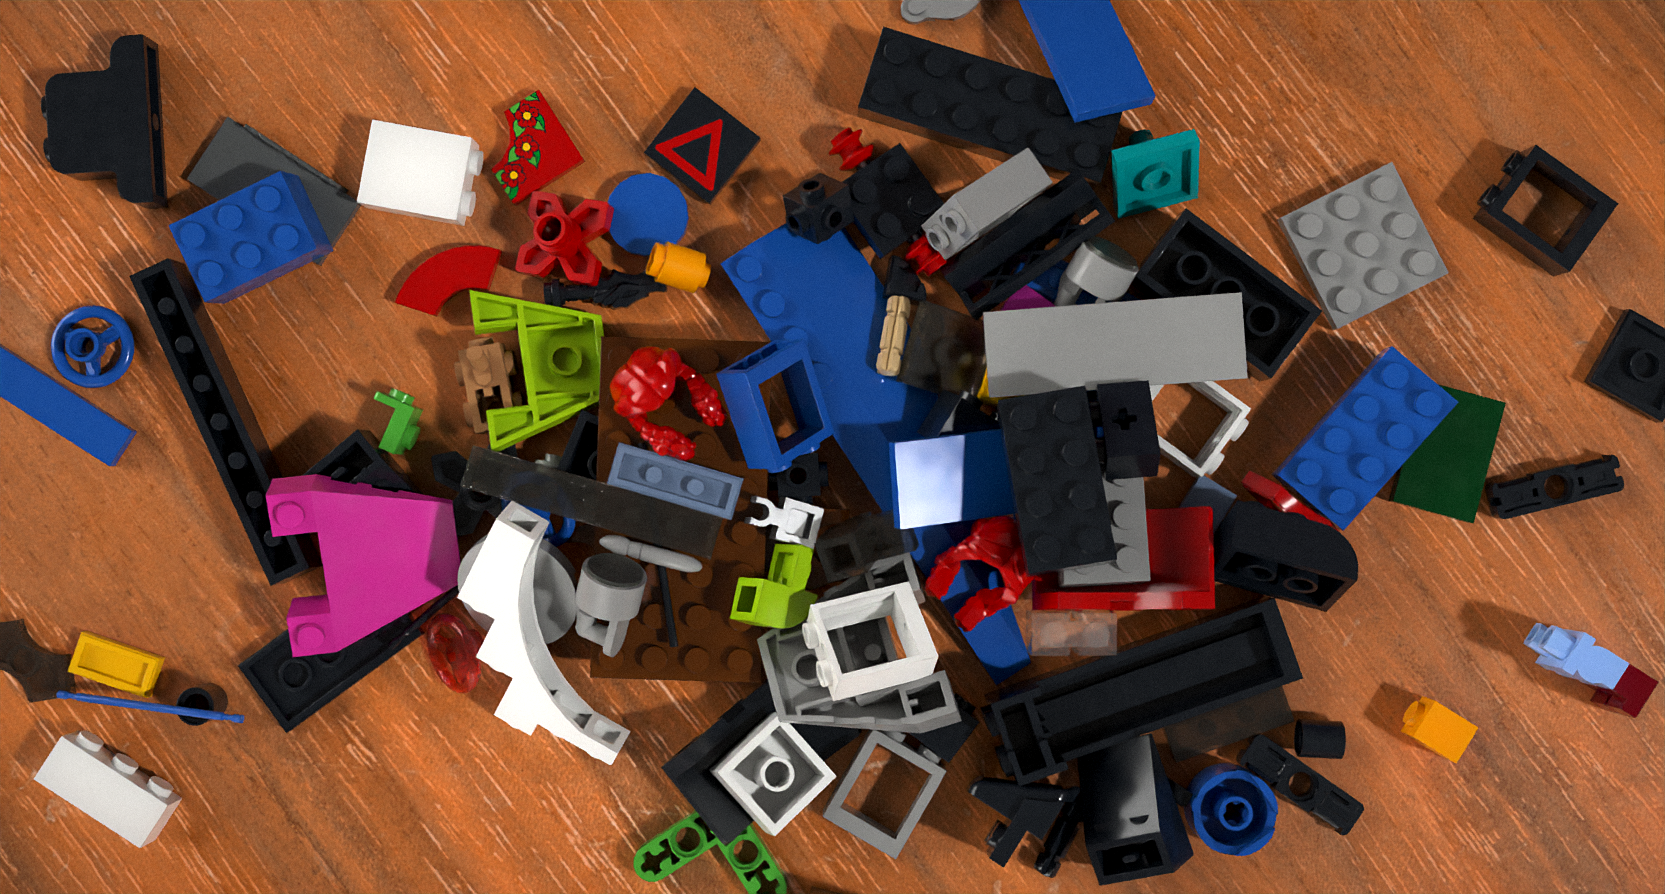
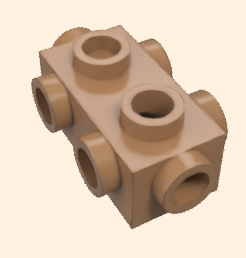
(487, 376)

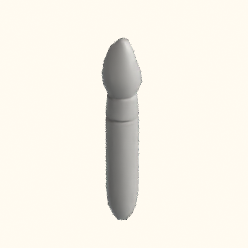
(652, 554)

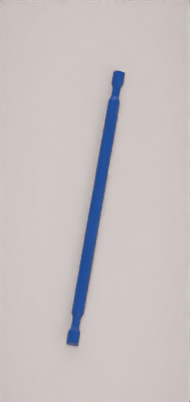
(156, 707)

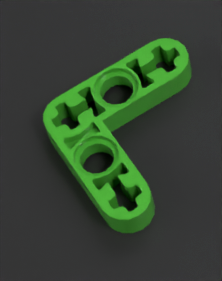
(668, 865)

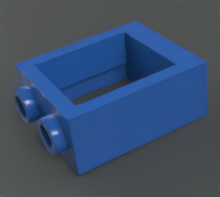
(749, 414)

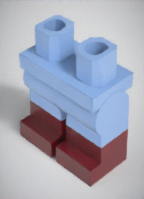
(1570, 653)

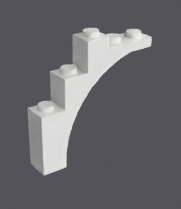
(538, 693)

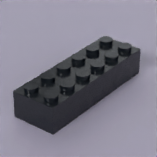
(981, 107)

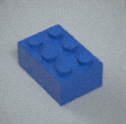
(251, 238)

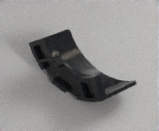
(692, 763)

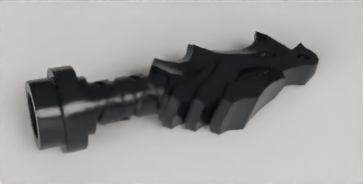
(615, 290)

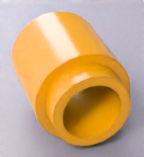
(678, 267)

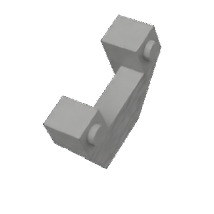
(899, 708)

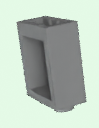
(986, 203)
(864, 826)

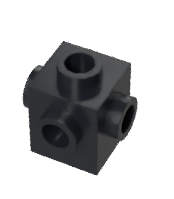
(818, 208)
(815, 479)

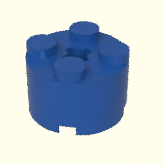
(1253, 805)

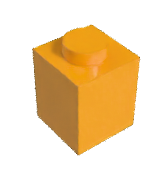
(1438, 728)

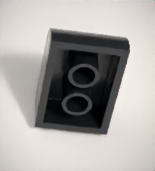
(1283, 556)

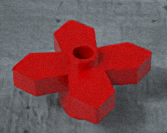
(564, 238)

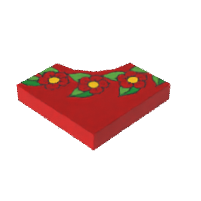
(536, 150)

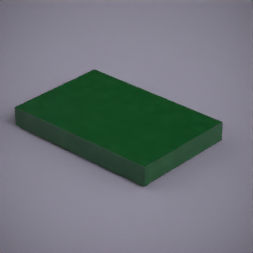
(1453, 461)

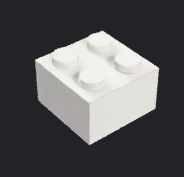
(772, 773)

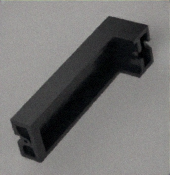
(1139, 689)

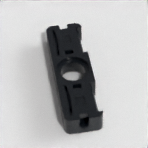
(1528, 493)
(1321, 798)

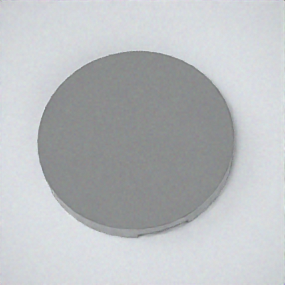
(552, 586)

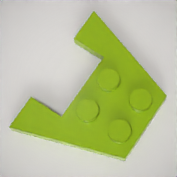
(558, 362)

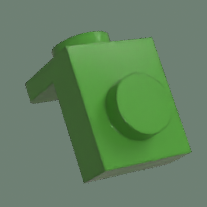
(402, 428)

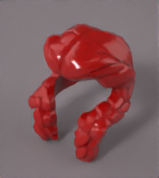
(646, 384)
(995, 543)

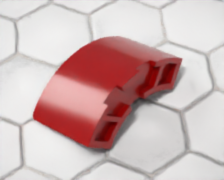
(1179, 570)

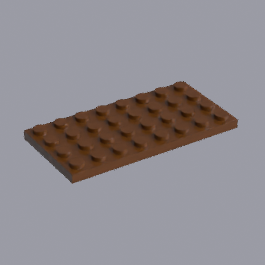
(702, 601)

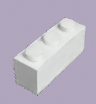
(108, 787)

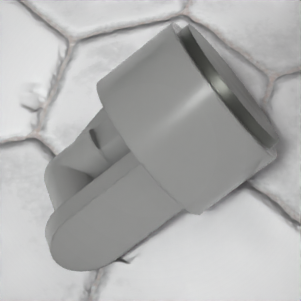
(1098, 269)
(611, 591)

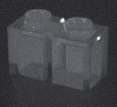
(1053, 633)

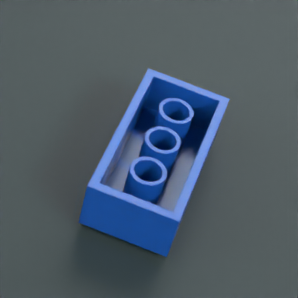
(1364, 438)

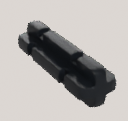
(1060, 839)

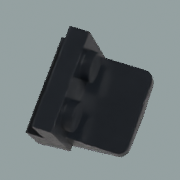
(1026, 808)

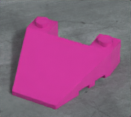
(377, 555)

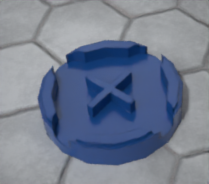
(647, 212)

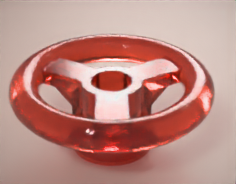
(458, 651)

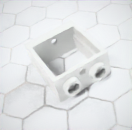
(1230, 428)
(909, 623)

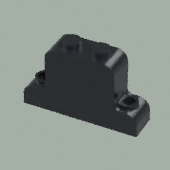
(111, 123)

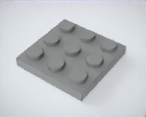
(1362, 246)

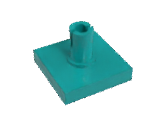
(1155, 172)

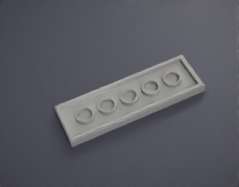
(1115, 343)

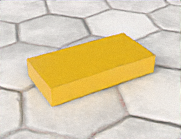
(116, 664)

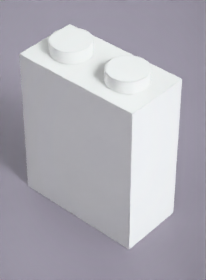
(420, 173)

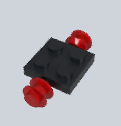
(889, 199)

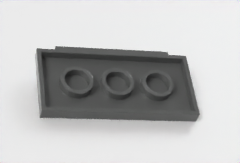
(245, 156)

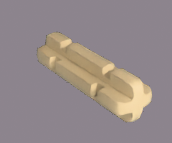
(893, 336)

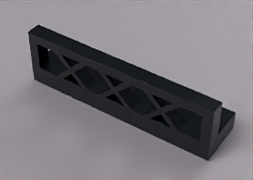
(1024, 240)

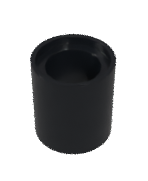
(215, 695)
(1319, 739)

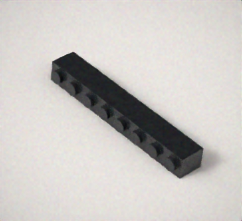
(221, 413)

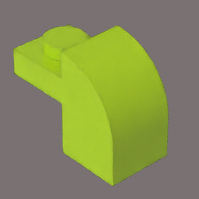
(780, 598)

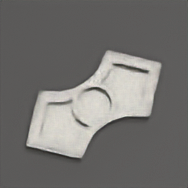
(35, 668)

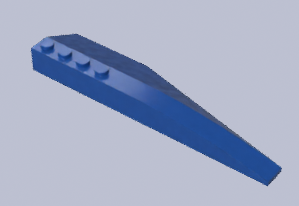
(839, 310)

